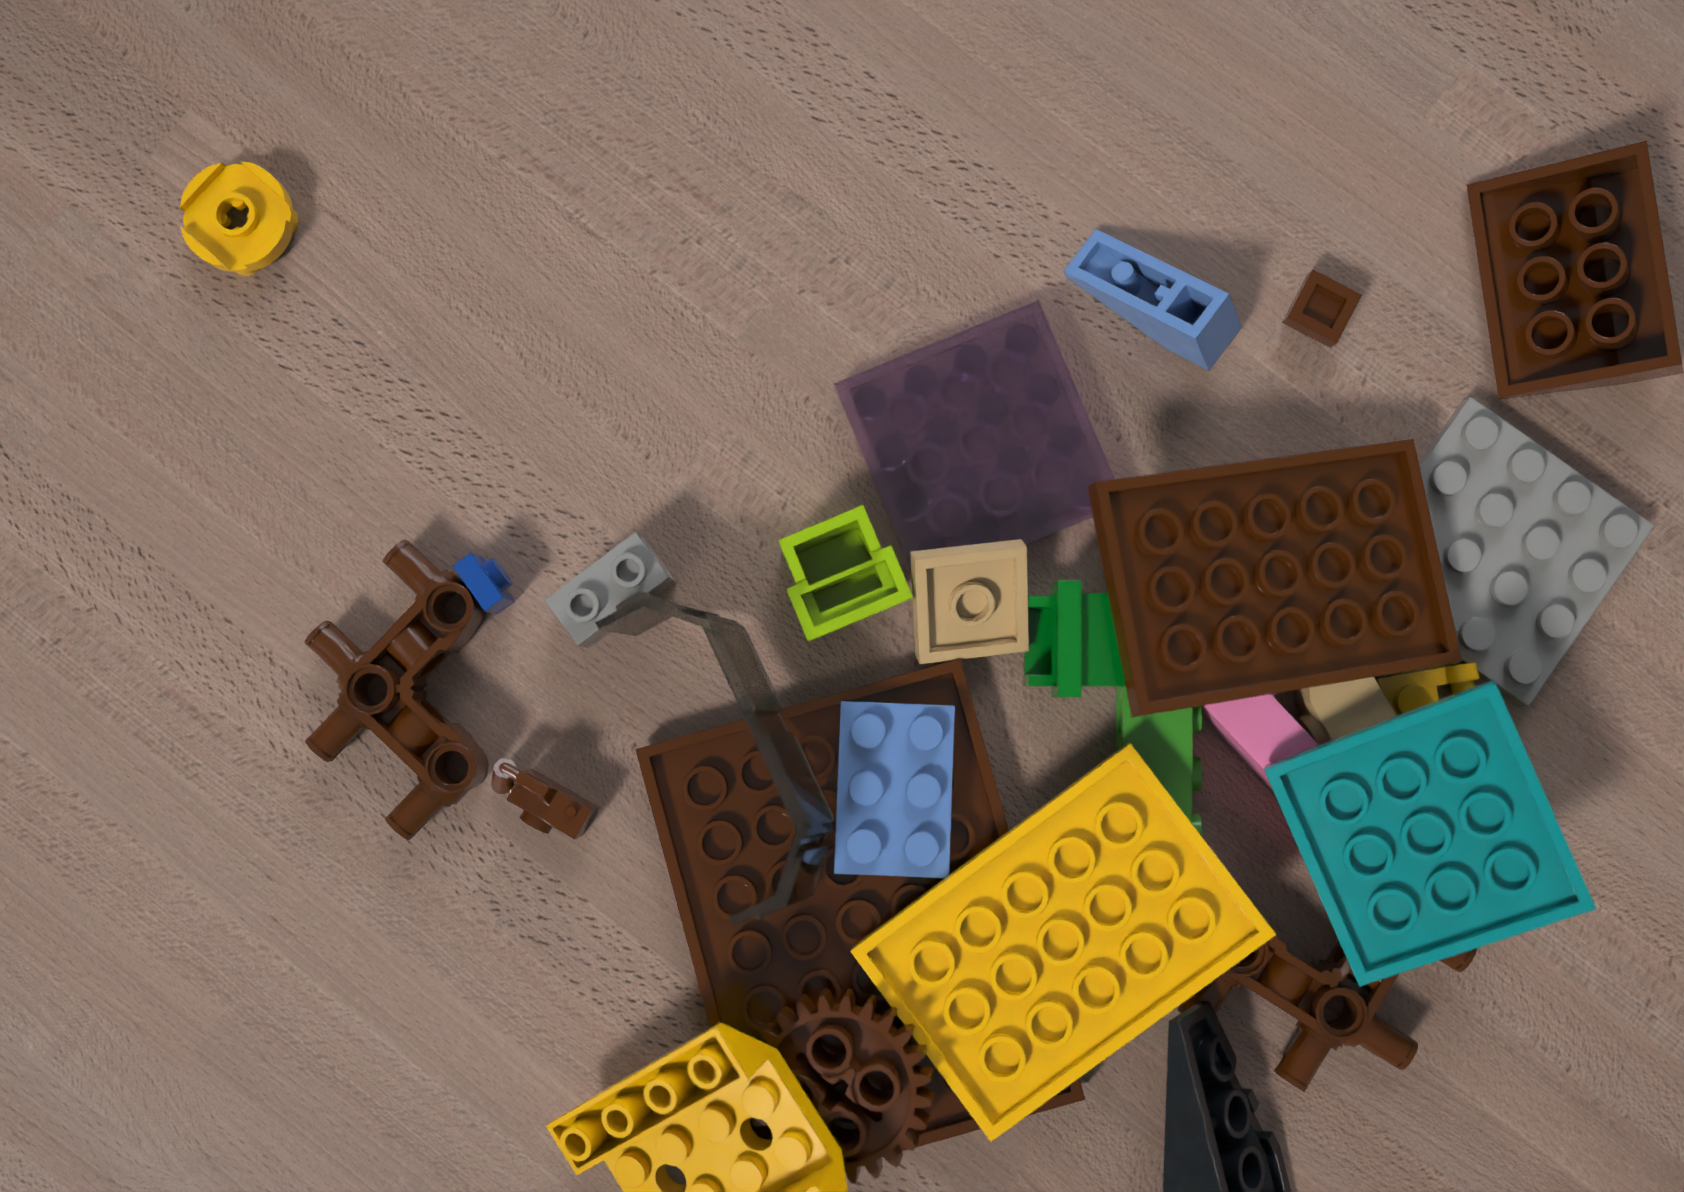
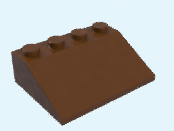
(1575, 275)

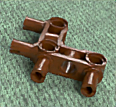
(405, 716)
(1302, 993)

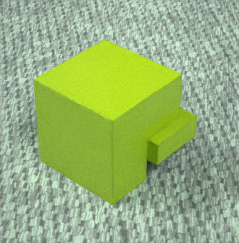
(841, 574)

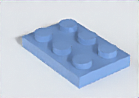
(894, 789)

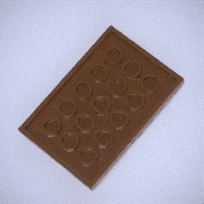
(1272, 575)

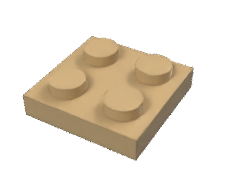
(970, 601)

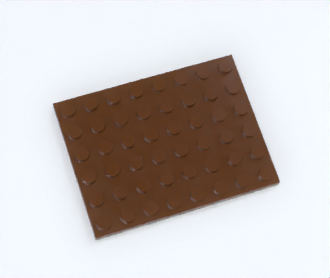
(729, 845)

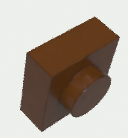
(1321, 308)

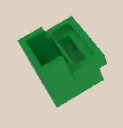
(1071, 641)

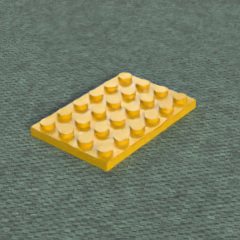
(1062, 941)

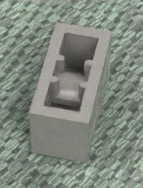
(606, 583)

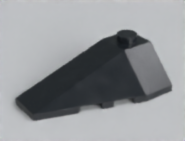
(1210, 1118)

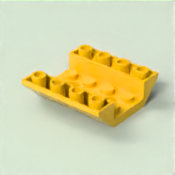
(696, 1116)

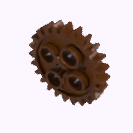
(870, 1046)

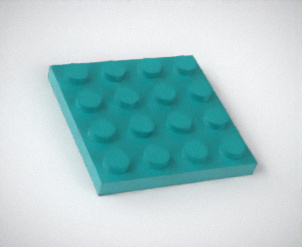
(1429, 835)

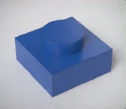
(486, 582)

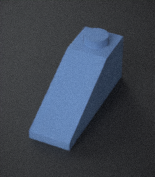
(1157, 298)

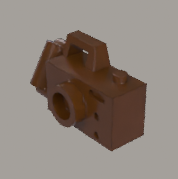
(542, 800)

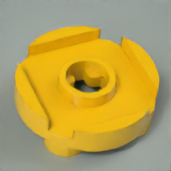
(268, 224)

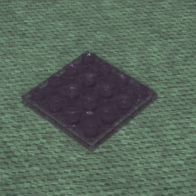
(977, 436)

